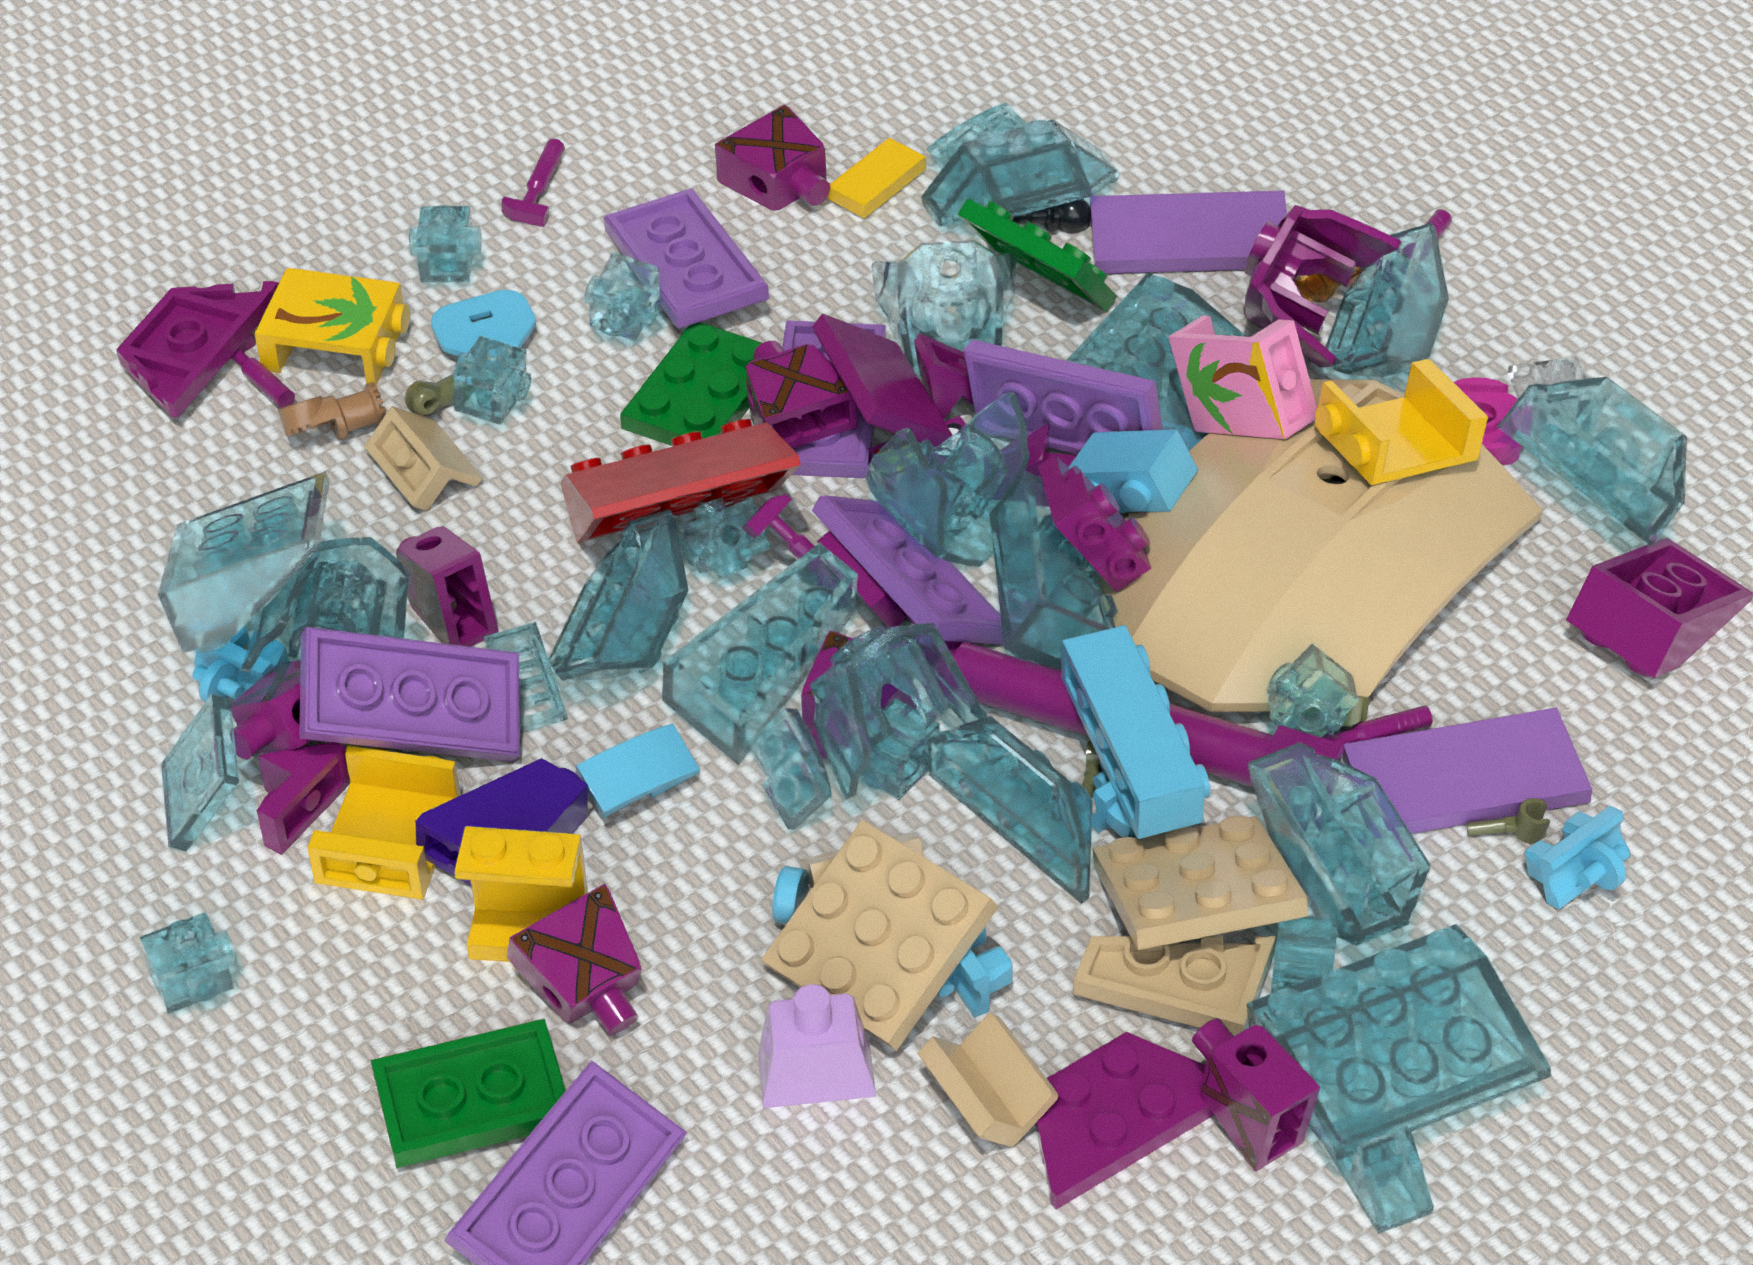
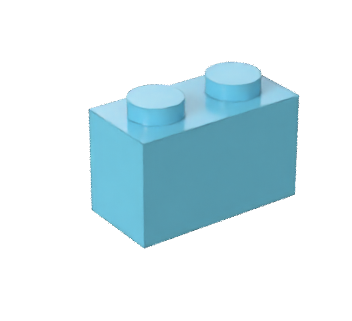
(1138, 467)

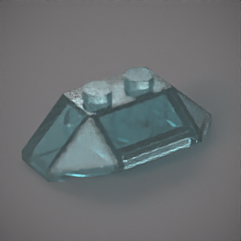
(1019, 171)
(1392, 309)
(1605, 448)
(625, 605)
(1018, 798)
(1340, 841)

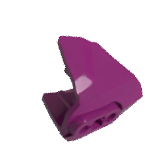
(1307, 245)

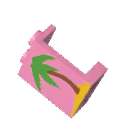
(1244, 382)

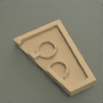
(1177, 979)

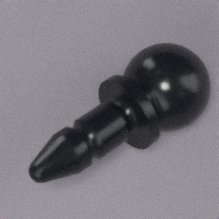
(1067, 217)

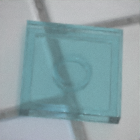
(199, 772)

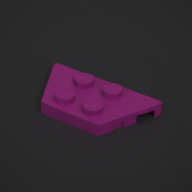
(190, 340)
(1116, 1112)

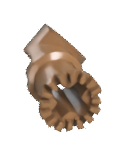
(342, 413)

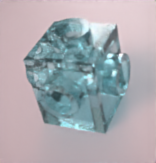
(445, 243)
(623, 297)
(490, 380)
(717, 539)
(1311, 694)
(189, 962)

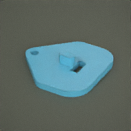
(509, 321)

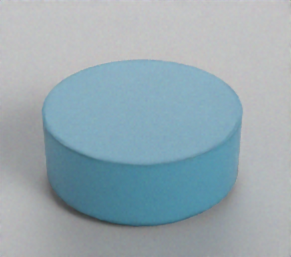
(789, 893)

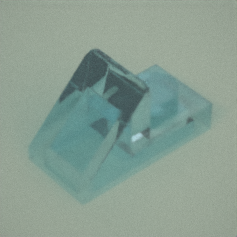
(1387, 1179)

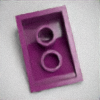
(1655, 606)

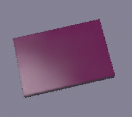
(881, 380)

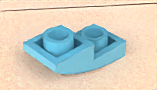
(637, 768)

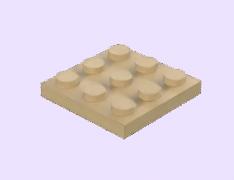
(1199, 882)
(881, 931)

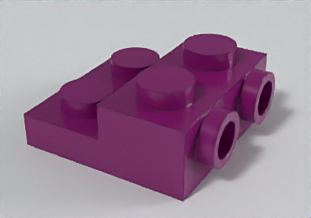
(1093, 524)

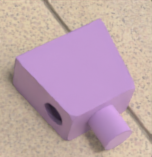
(814, 1050)

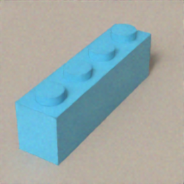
(1134, 731)

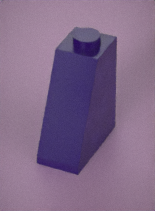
(526, 799)

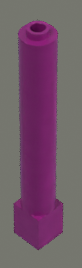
(1041, 695)

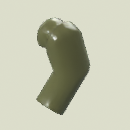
(428, 397)

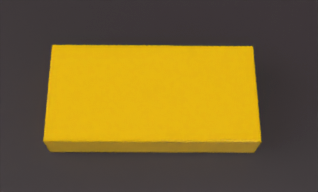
(877, 177)

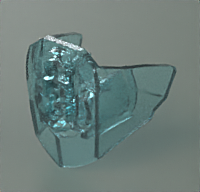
(918, 295)
(950, 489)
(341, 588)
(851, 690)

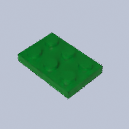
(1033, 250)
(693, 386)
(467, 1092)

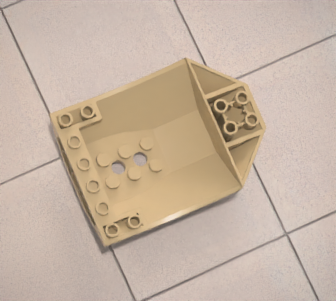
(1277, 560)

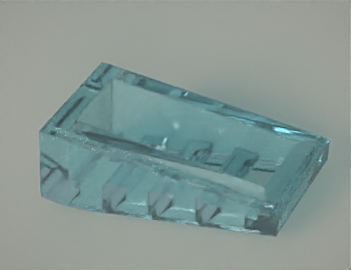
(527, 640)

